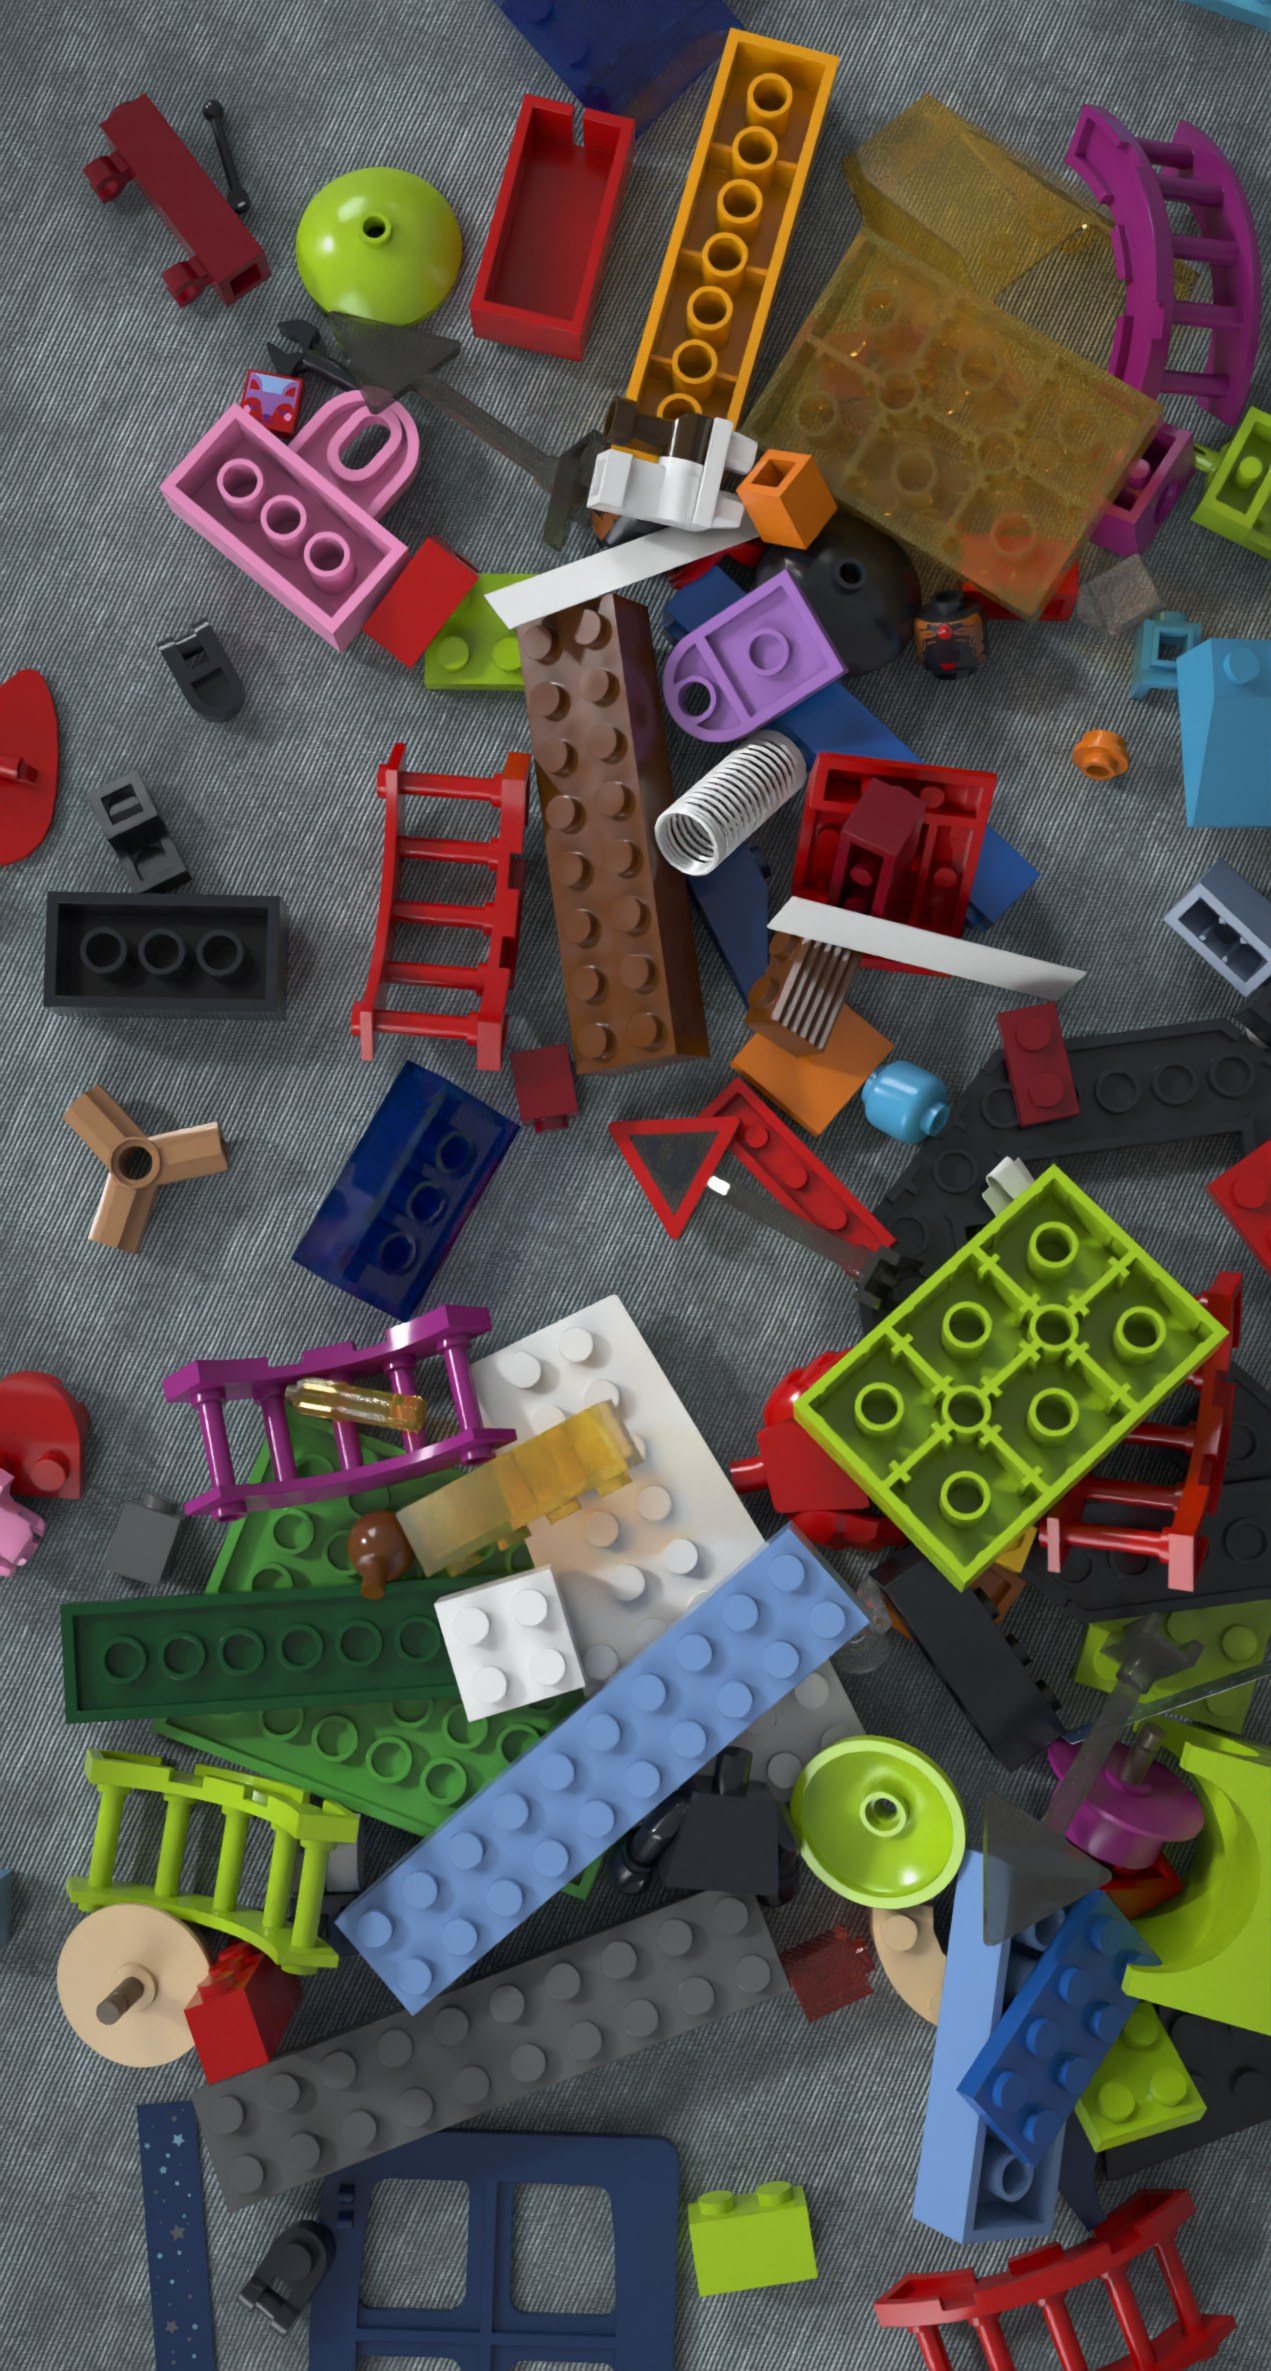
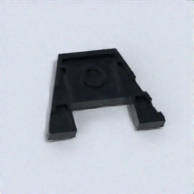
(1231, 2076)

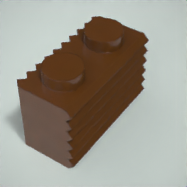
(801, 993)

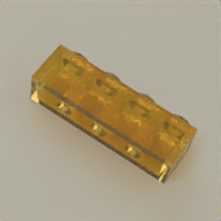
(520, 1487)

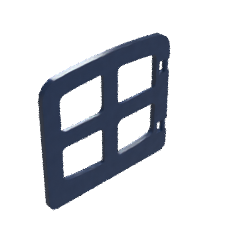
(487, 2327)

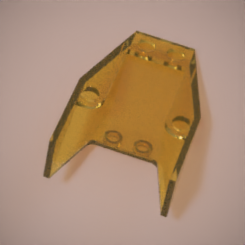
(973, 201)

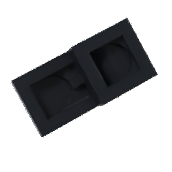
(139, 835)

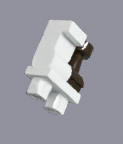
(688, 473)

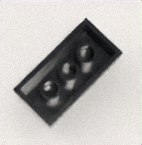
(166, 956)

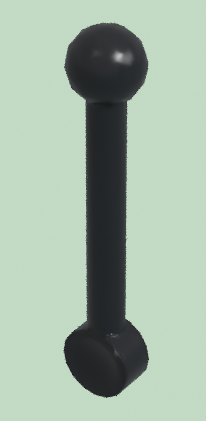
(237, 197)

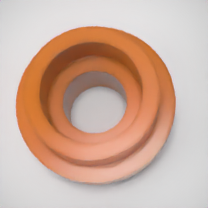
(1101, 755)

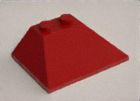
(945, 851)

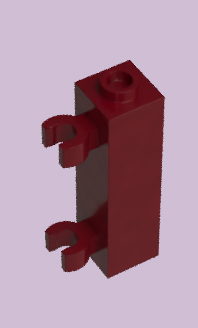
(184, 198)

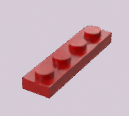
(793, 1171)

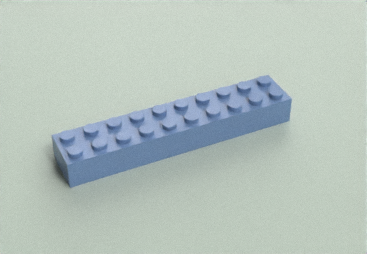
(603, 1767)

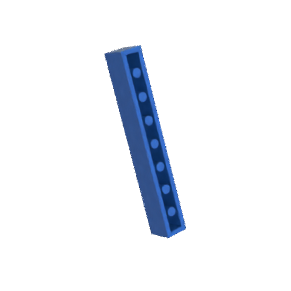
(843, 725)

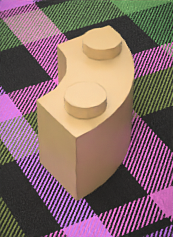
(911, 1955)

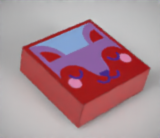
(274, 401)

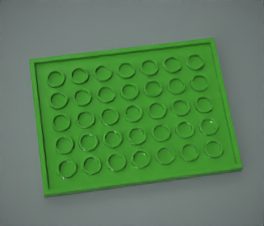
(383, 1759)

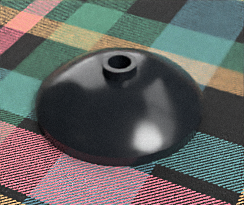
(864, 619)

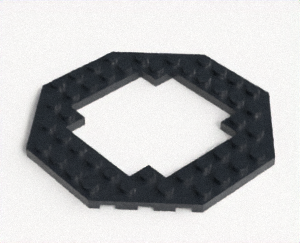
(1129, 1094)

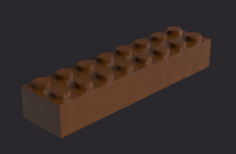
(600, 795)

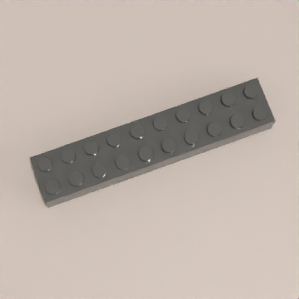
(487, 2042)

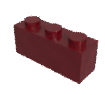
(877, 851)

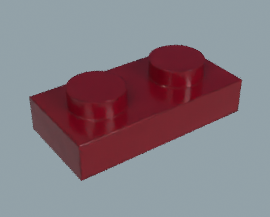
(1037, 1064)

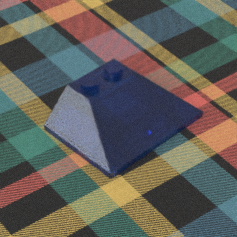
(625, 53)

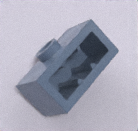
(1226, 926)

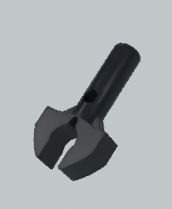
(311, 359)

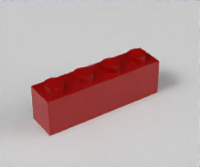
(241, 2010)

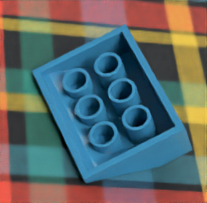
(1226, 733)

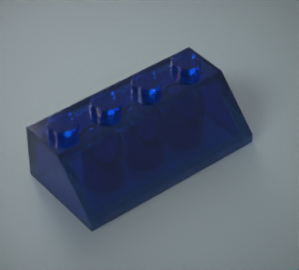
(406, 1192)

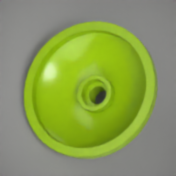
(384, 278)
(859, 1844)

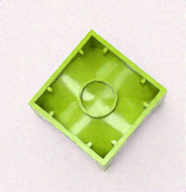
(1219, 1925)

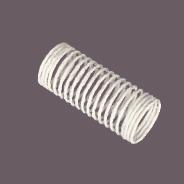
(685, 807)

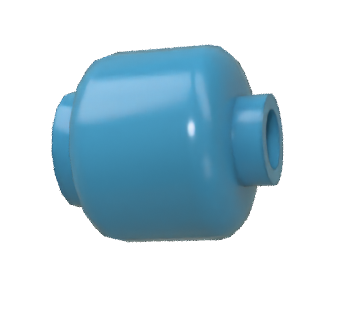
(905, 1101)

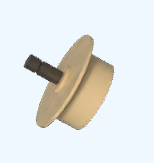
(130, 1979)

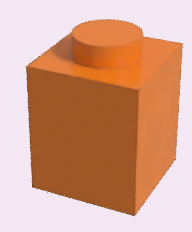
(787, 498)

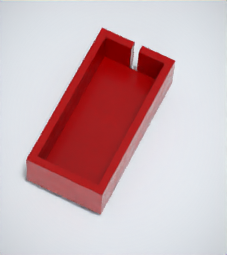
(552, 229)

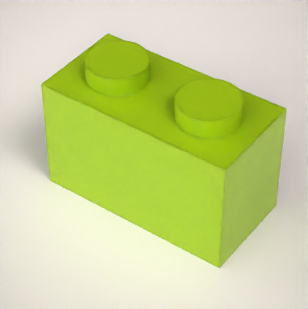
(751, 2239)

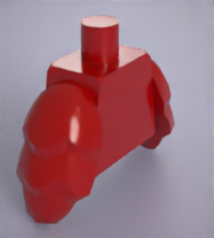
(805, 1478)

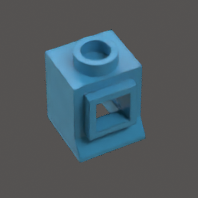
(1147, 670)

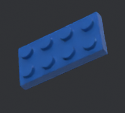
(1057, 2028)

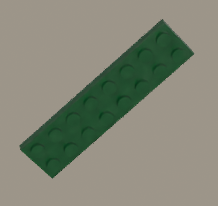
(257, 1650)

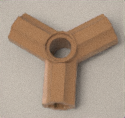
(114, 1139)

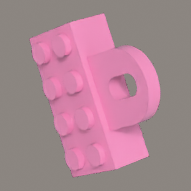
(299, 514)

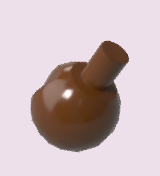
(379, 1551)

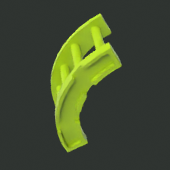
(241, 1797)

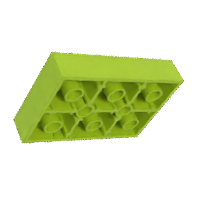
(1008, 1376)

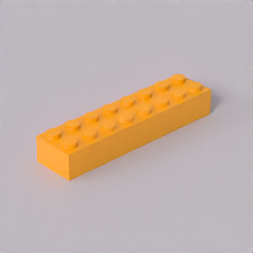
(732, 232)

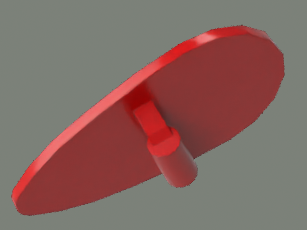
(27, 765)

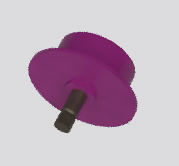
(1131, 1803)

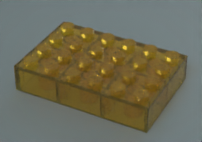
(954, 424)

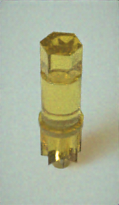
(356, 1404)

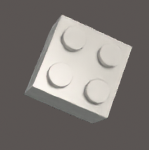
(510, 1642)

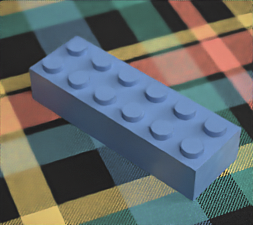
(966, 2174)

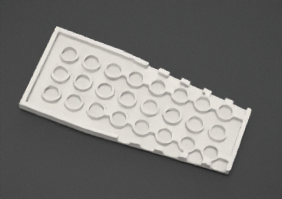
(656, 1543)

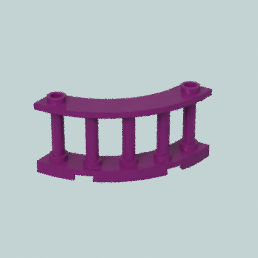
(1145, 250)
(214, 1382)

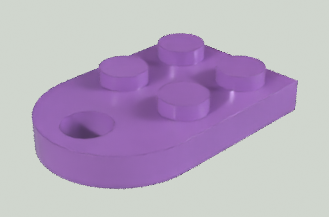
(753, 660)

